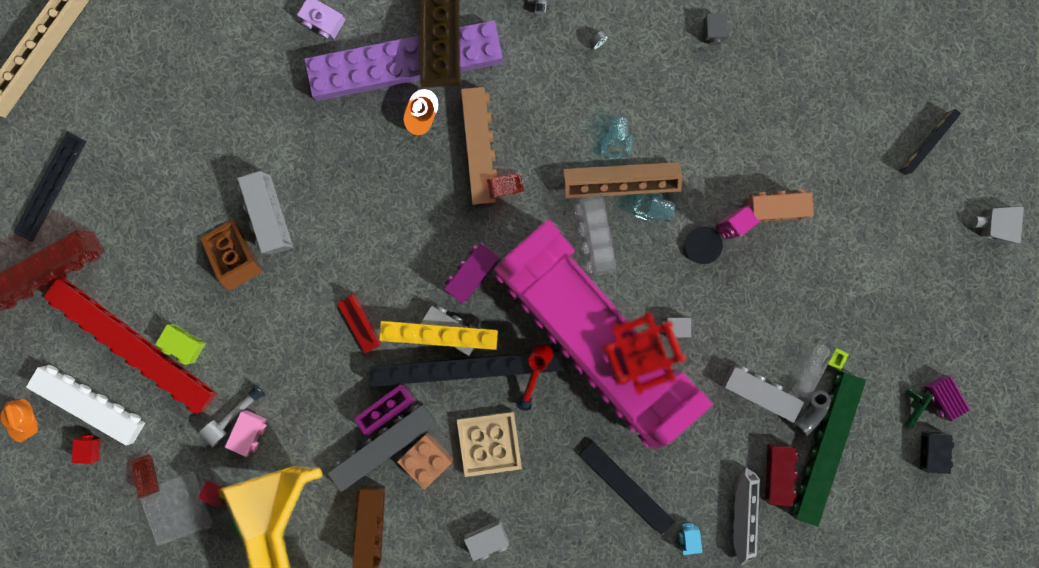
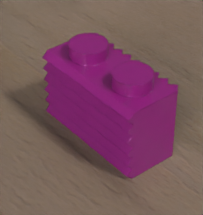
(947, 398)

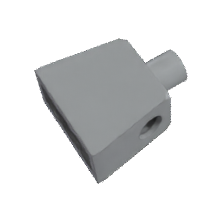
(1001, 224)

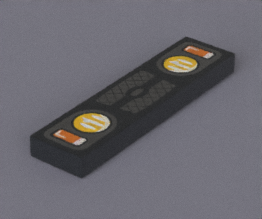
(930, 141)

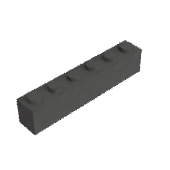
(382, 447)

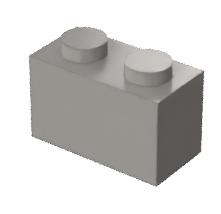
(486, 541)

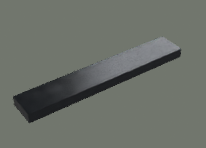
(49, 186)
(626, 487)

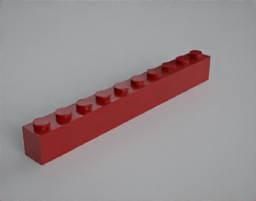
(130, 345)

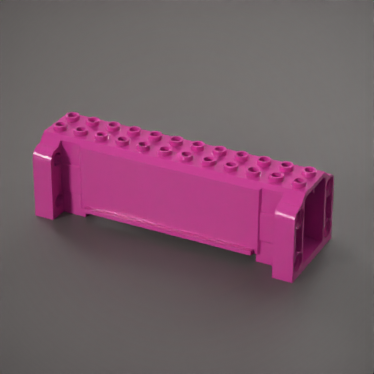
(582, 322)

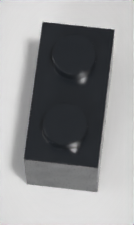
(936, 452)

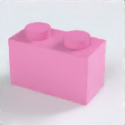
(246, 433)

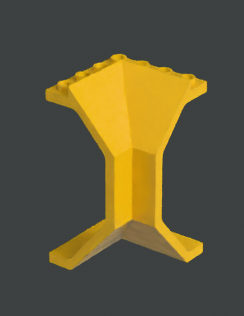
(262, 510)

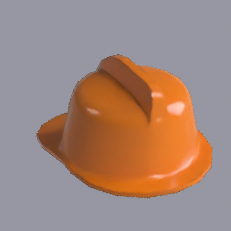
(420, 112)
(19, 419)

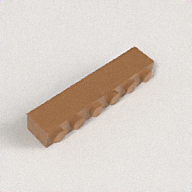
(478, 143)
(622, 180)

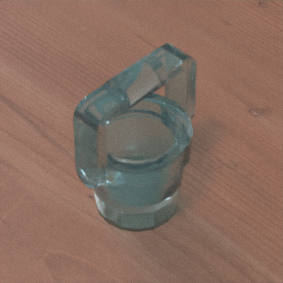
(617, 135)
(660, 208)

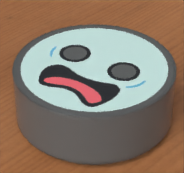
(598, 39)

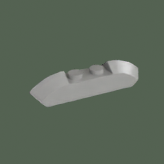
(746, 516)

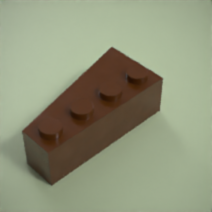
(369, 527)

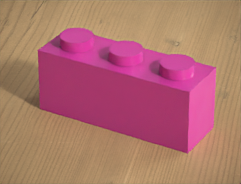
(737, 223)

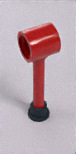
(538, 362)

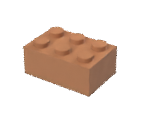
(780, 205)

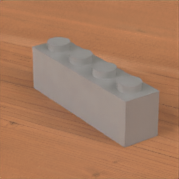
(766, 395)

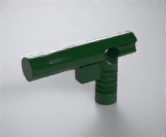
(918, 405)

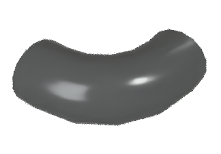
(813, 413)

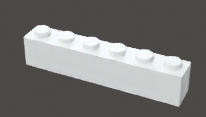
(85, 404)

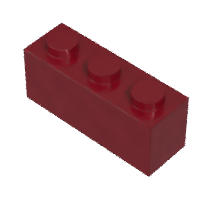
(781, 475)

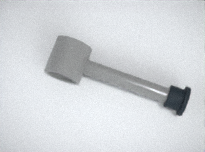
(214, 431)

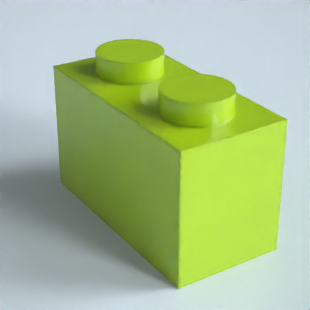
(180, 344)

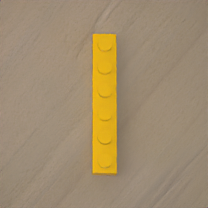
(438, 335)

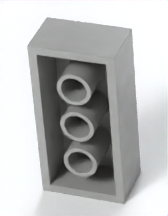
(264, 212)

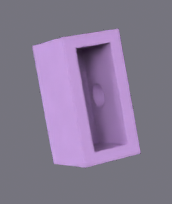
(321, 17)

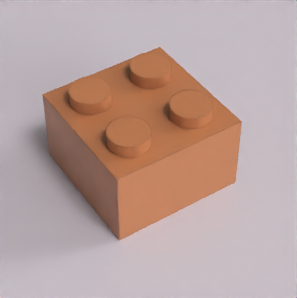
(425, 460)

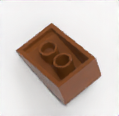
(230, 255)

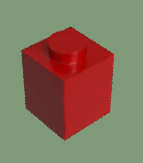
(86, 449)

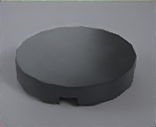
(703, 245)

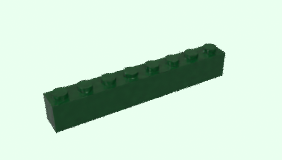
(827, 449)

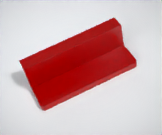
(359, 323)

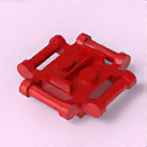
(643, 352)

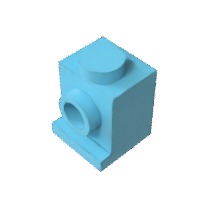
(690, 539)

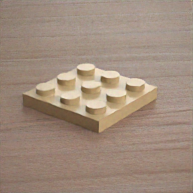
(489, 444)

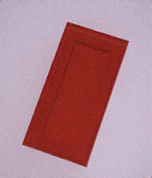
(505, 185)
(145, 476)

